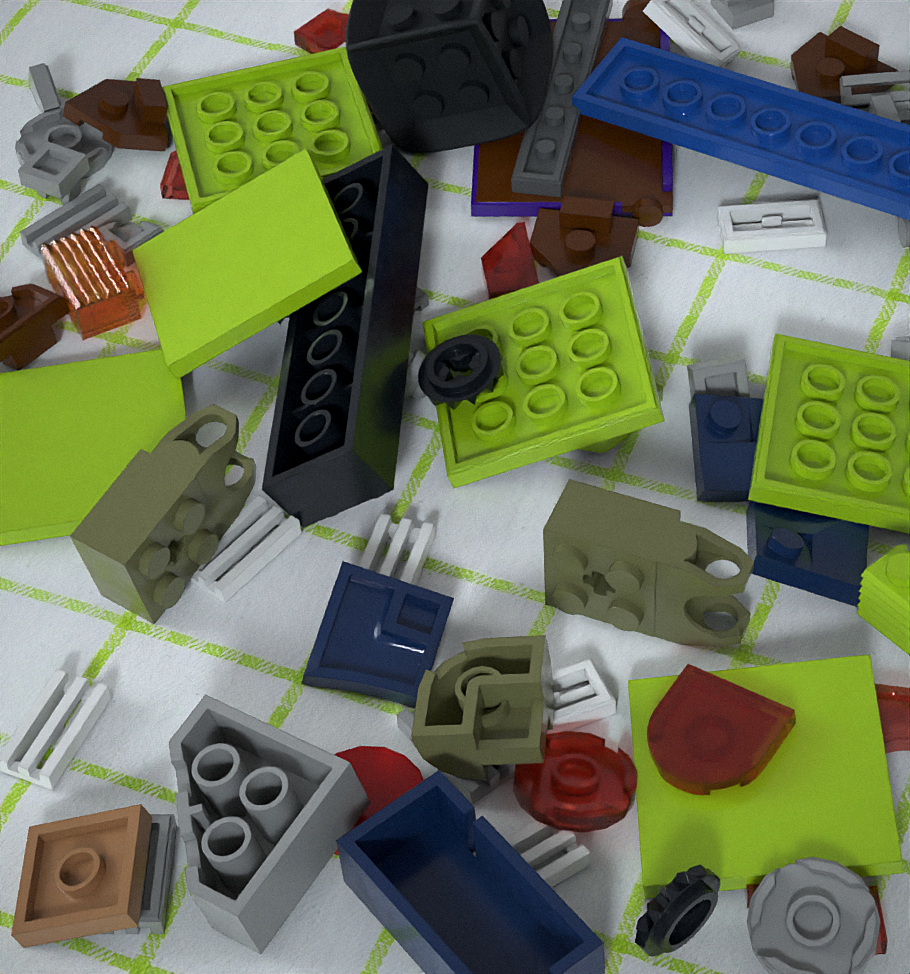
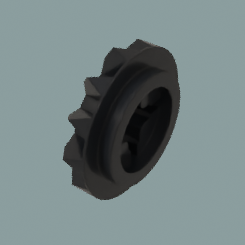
(461, 355)
(678, 911)

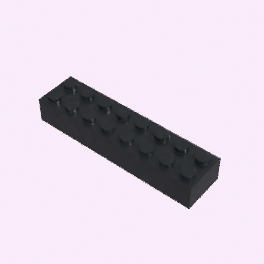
(350, 351)

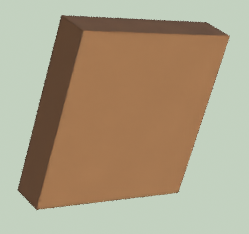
(82, 876)

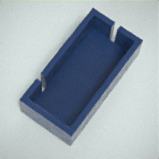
(460, 909)

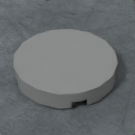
(55, 128)
(813, 920)

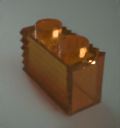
(92, 281)

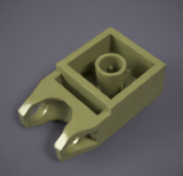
(165, 516)
(640, 567)

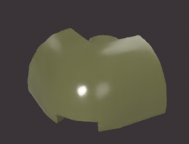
(486, 707)

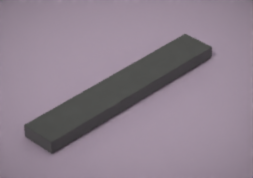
(552, 138)

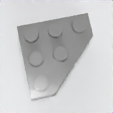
(256, 817)

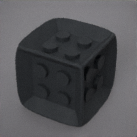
(450, 68)

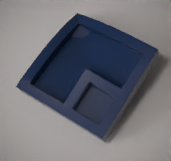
(724, 445)
(807, 551)
(377, 636)

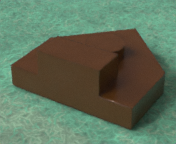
(827, 58)
(125, 111)
(582, 235)
(27, 323)

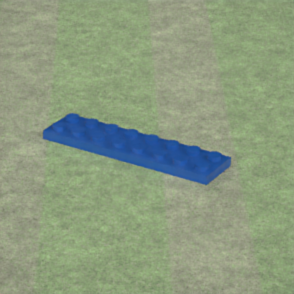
(752, 124)

